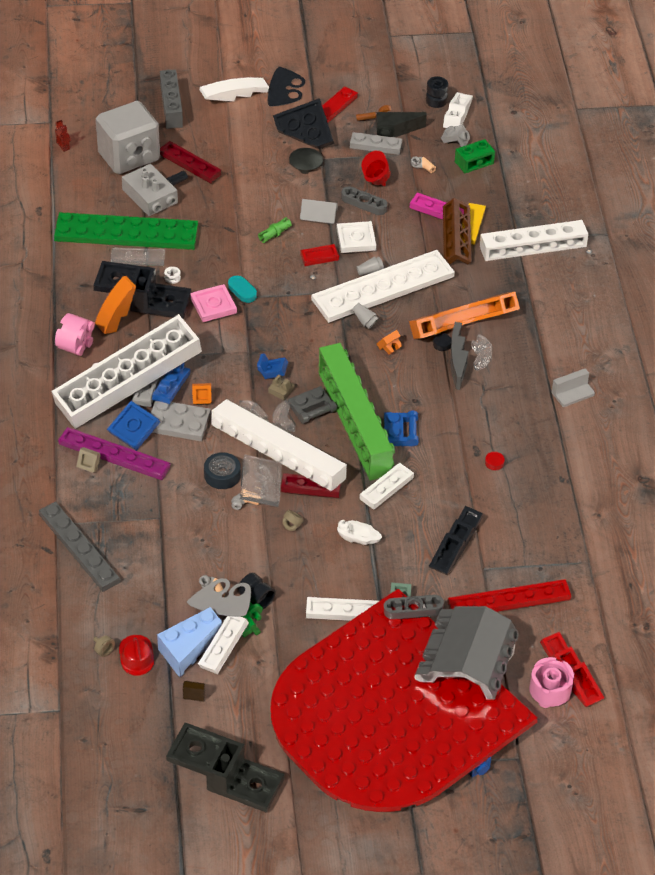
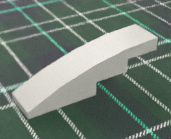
(229, 89)

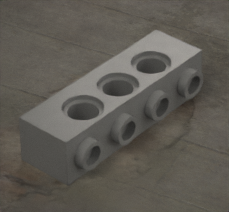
(171, 99)

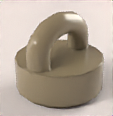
(292, 517)
(104, 645)

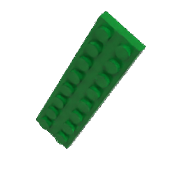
(126, 231)

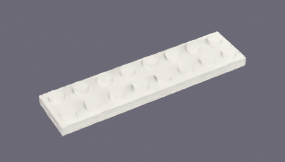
(383, 285)

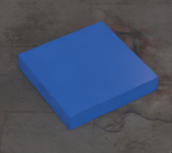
(133, 425)

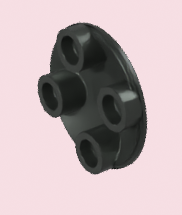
(306, 159)

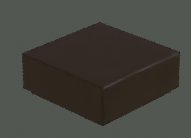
(194, 691)

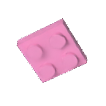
(213, 303)

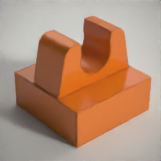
(387, 342)
(201, 393)

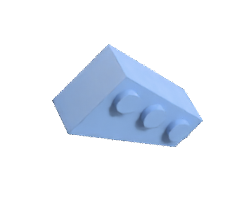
(188, 639)

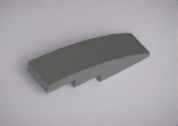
(458, 355)

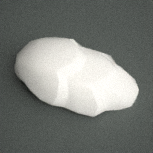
(358, 532)

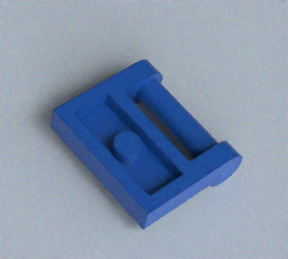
(394, 426)

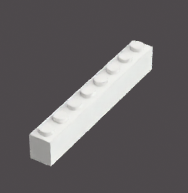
(279, 445)

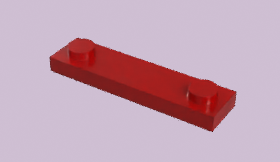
(339, 102)

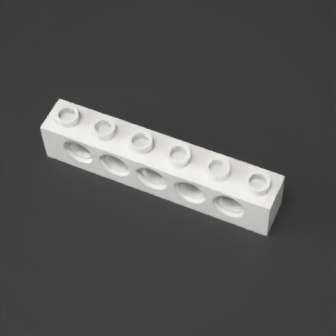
(533, 240)

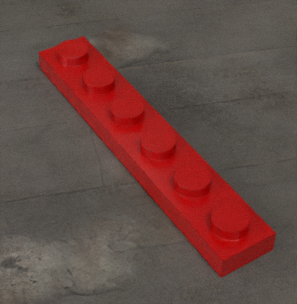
(516, 596)

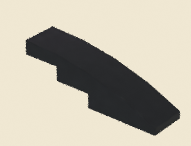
(456, 540)

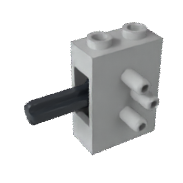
(151, 189)

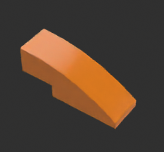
(116, 305)

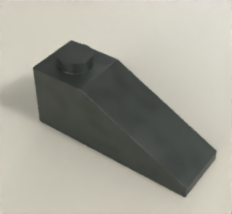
(399, 123)

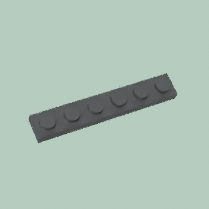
(79, 546)

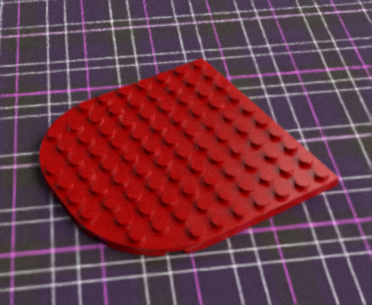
(373, 730)

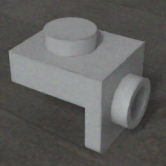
(456, 133)

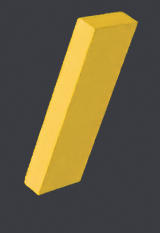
(476, 216)

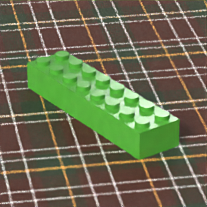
(356, 411)

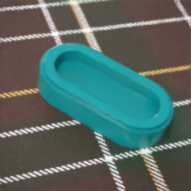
(242, 289)

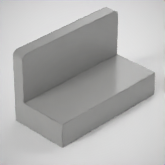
(318, 211)
(572, 388)

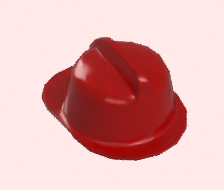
(376, 168)
(136, 655)

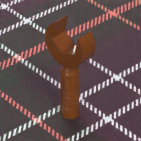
(372, 115)

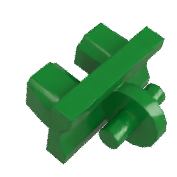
(253, 613)

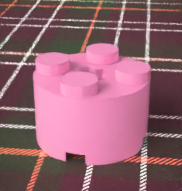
(74, 334)
(551, 682)

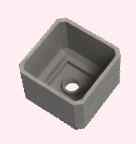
(128, 137)

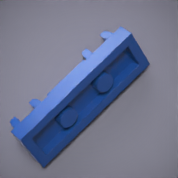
(171, 384)

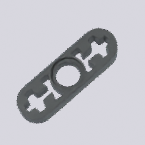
(374, 205)
(428, 600)

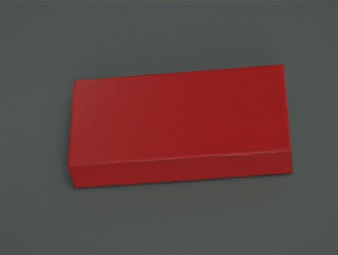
(319, 255)

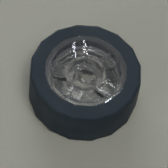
(222, 470)

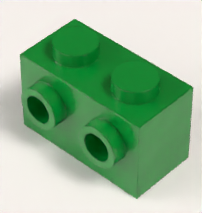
(474, 156)

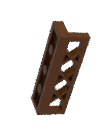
(452, 230)

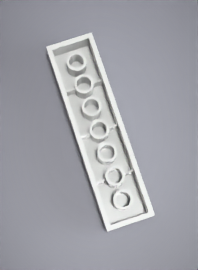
(126, 371)

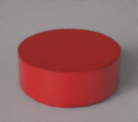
(494, 461)

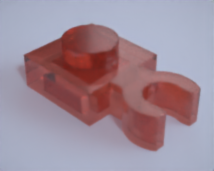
(62, 136)

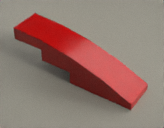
(583, 684)

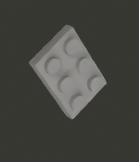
(181, 420)

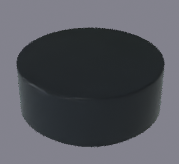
(442, 342)

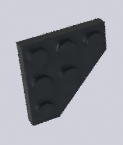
(306, 124)

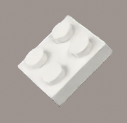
(356, 237)

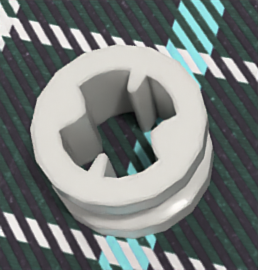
(172, 271)

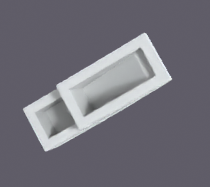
(457, 110)

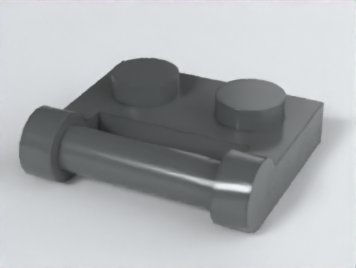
(309, 401)

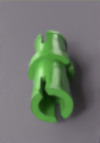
(274, 230)

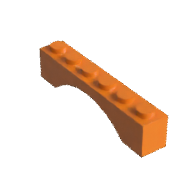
(464, 314)

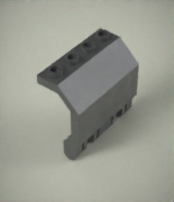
(470, 645)

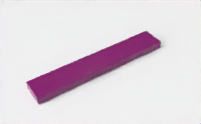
(115, 453)

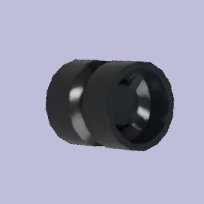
(437, 92)
(261, 592)

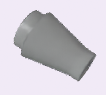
(370, 266)
(365, 315)

